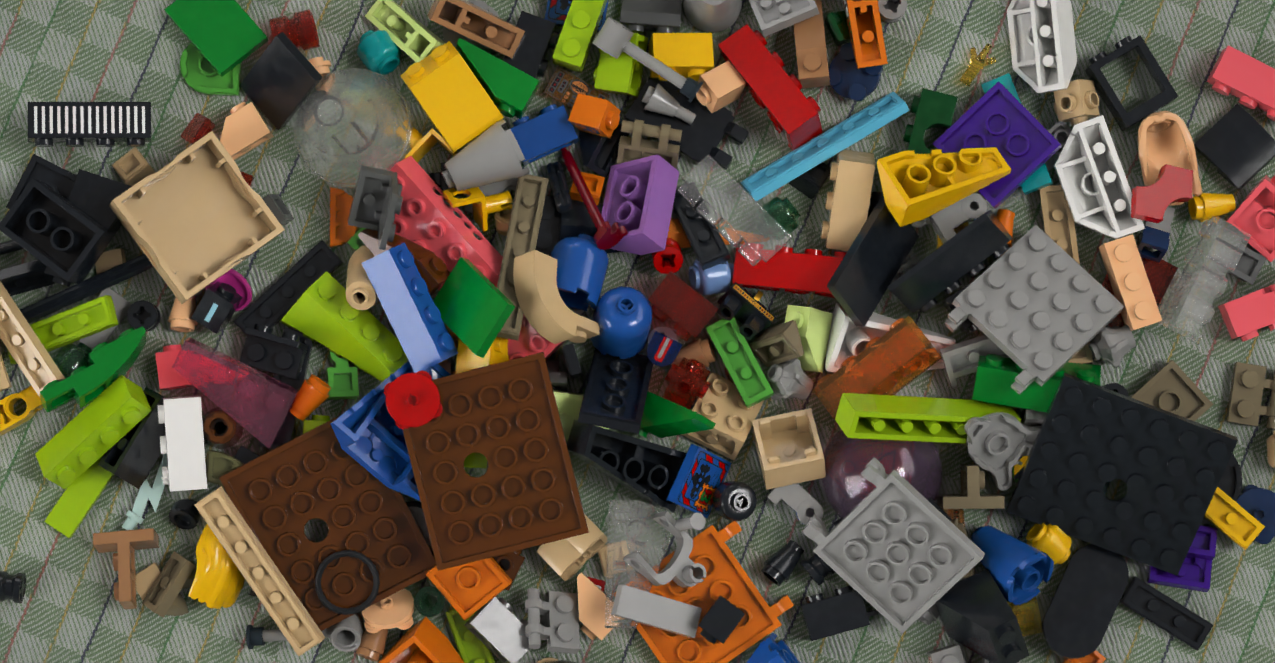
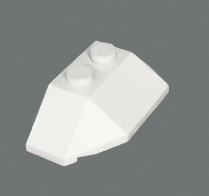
(1042, 42)
(1096, 181)

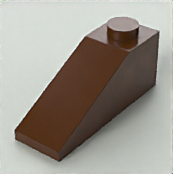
(430, 267)

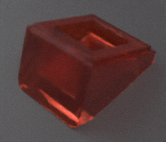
(197, 128)

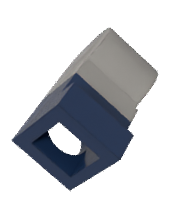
(1156, 237)

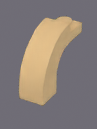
(541, 303)

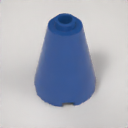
(1013, 564)

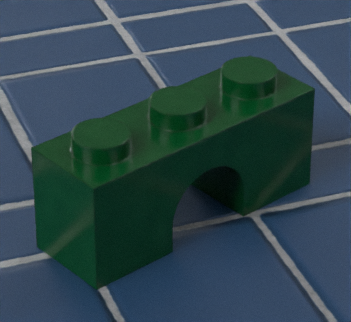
(931, 111)

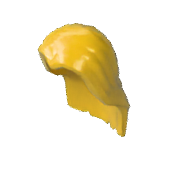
(216, 576)

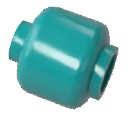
(378, 52)

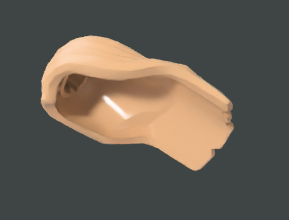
(1166, 140)

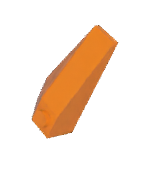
(422, 645)

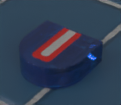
(662, 350)

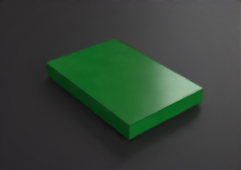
(218, 30)
(472, 307)

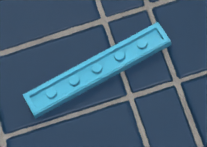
(824, 146)

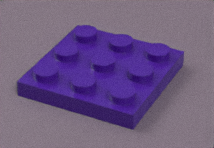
(1005, 124)

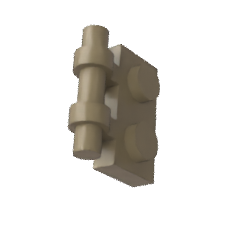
(635, 147)
(1246, 396)

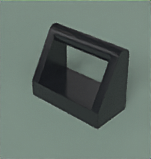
(23, 276)

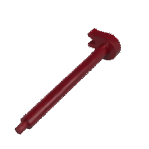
(606, 235)

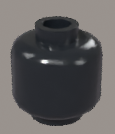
(734, 500)

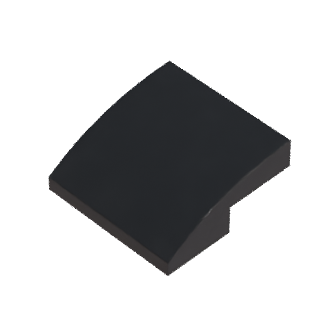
(1237, 147)

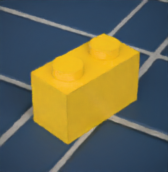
(683, 52)

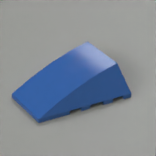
(375, 440)

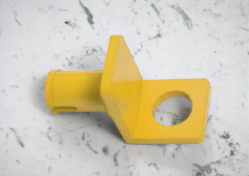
(422, 144)
(481, 204)

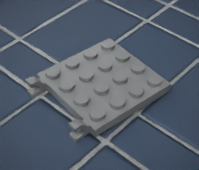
(1036, 307)
(895, 548)

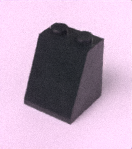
(982, 620)

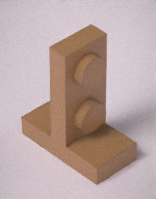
(124, 561)

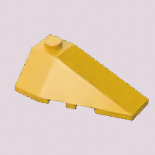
(929, 182)

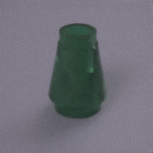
(423, 605)

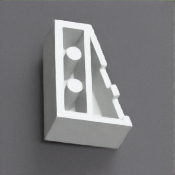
(183, 443)

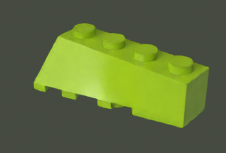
(352, 333)

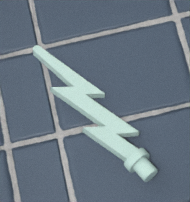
(146, 492)

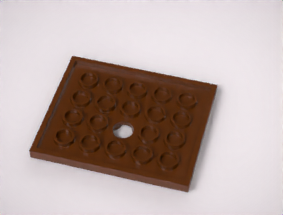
(321, 481)
(529, 481)

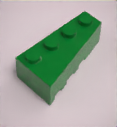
(997, 375)

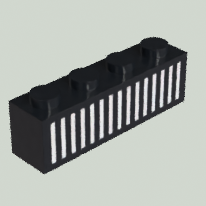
(89, 122)

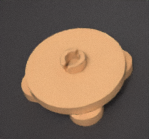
(390, 612)

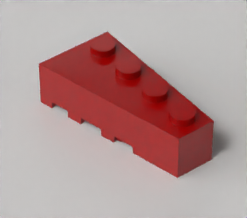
(772, 86)
(789, 271)

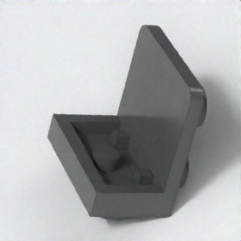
(651, 15)
(376, 203)

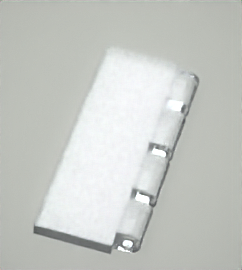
(741, 214)

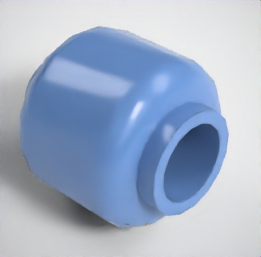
(711, 280)

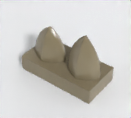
(164, 594)

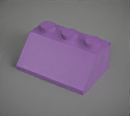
(642, 200)

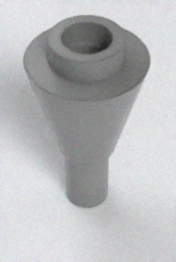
(661, 102)

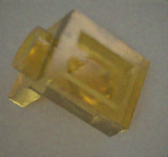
(1028, 617)

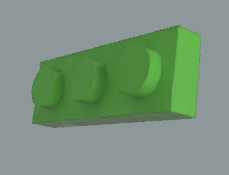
(739, 361)

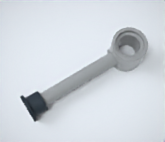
(616, 38)
(340, 638)

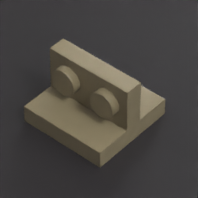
(972, 481)

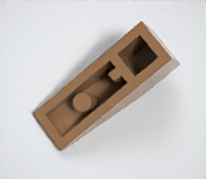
(477, 25)
(812, 51)

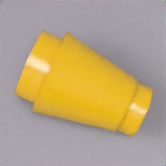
(1209, 205)

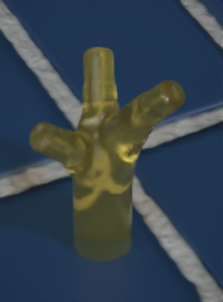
(976, 64)

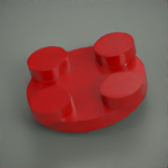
(413, 399)

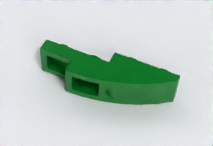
(106, 365)

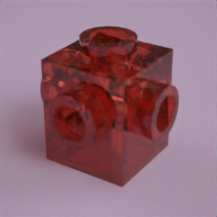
(686, 382)

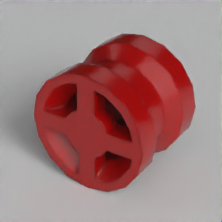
(671, 251)

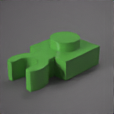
(341, 379)

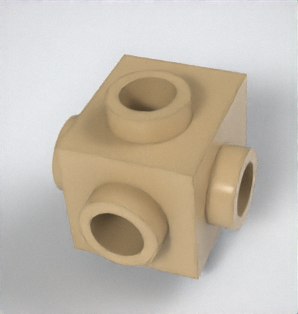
(1076, 102)

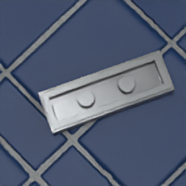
(656, 611)

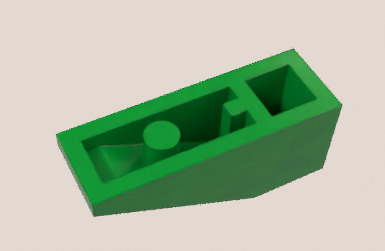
(505, 84)
(669, 419)

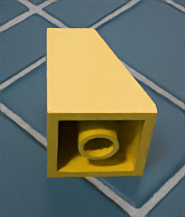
(451, 96)

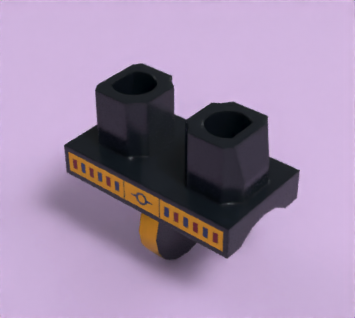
(747, 309)

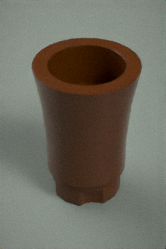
(223, 440)

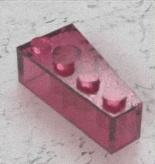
(239, 390)

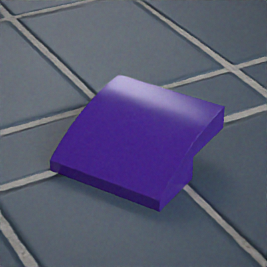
(1197, 566)

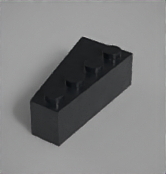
(630, 461)

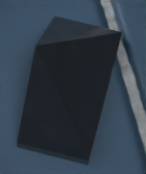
(600, 152)

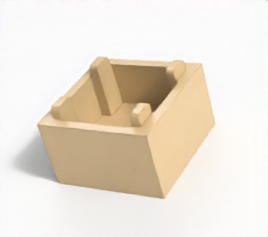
(789, 448)

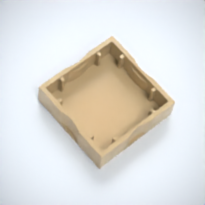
(196, 217)

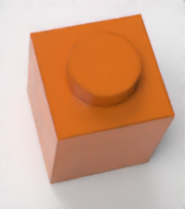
(594, 115)

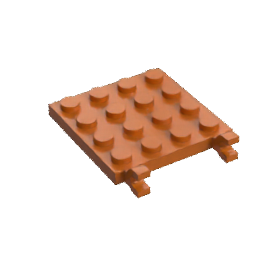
(723, 578)

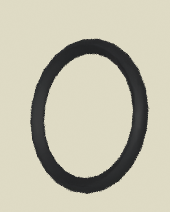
(346, 611)

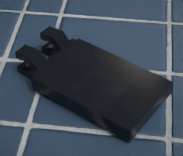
(704, 132)

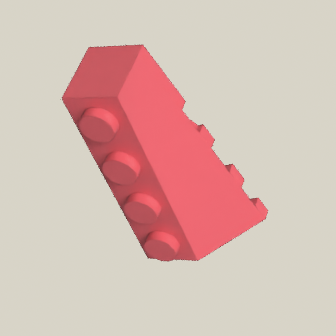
(1250, 313)

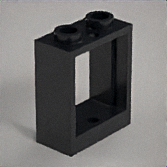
(1109, 97)

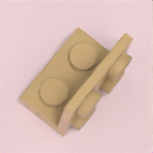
(732, 418)

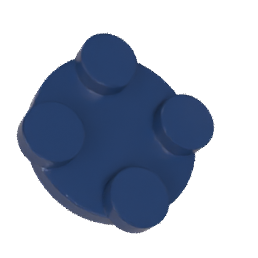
(850, 81)
(1260, 505)

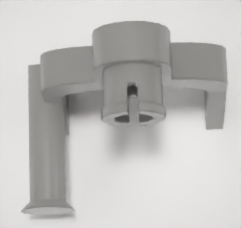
(681, 567)

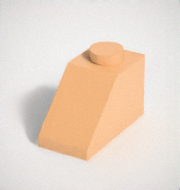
(244, 130)
(591, 608)

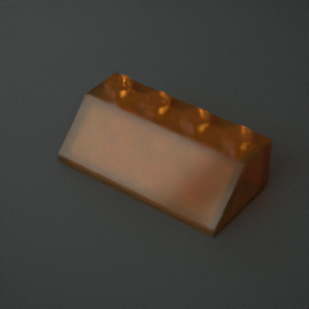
(882, 367)

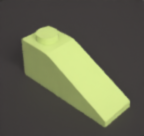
(403, 29)

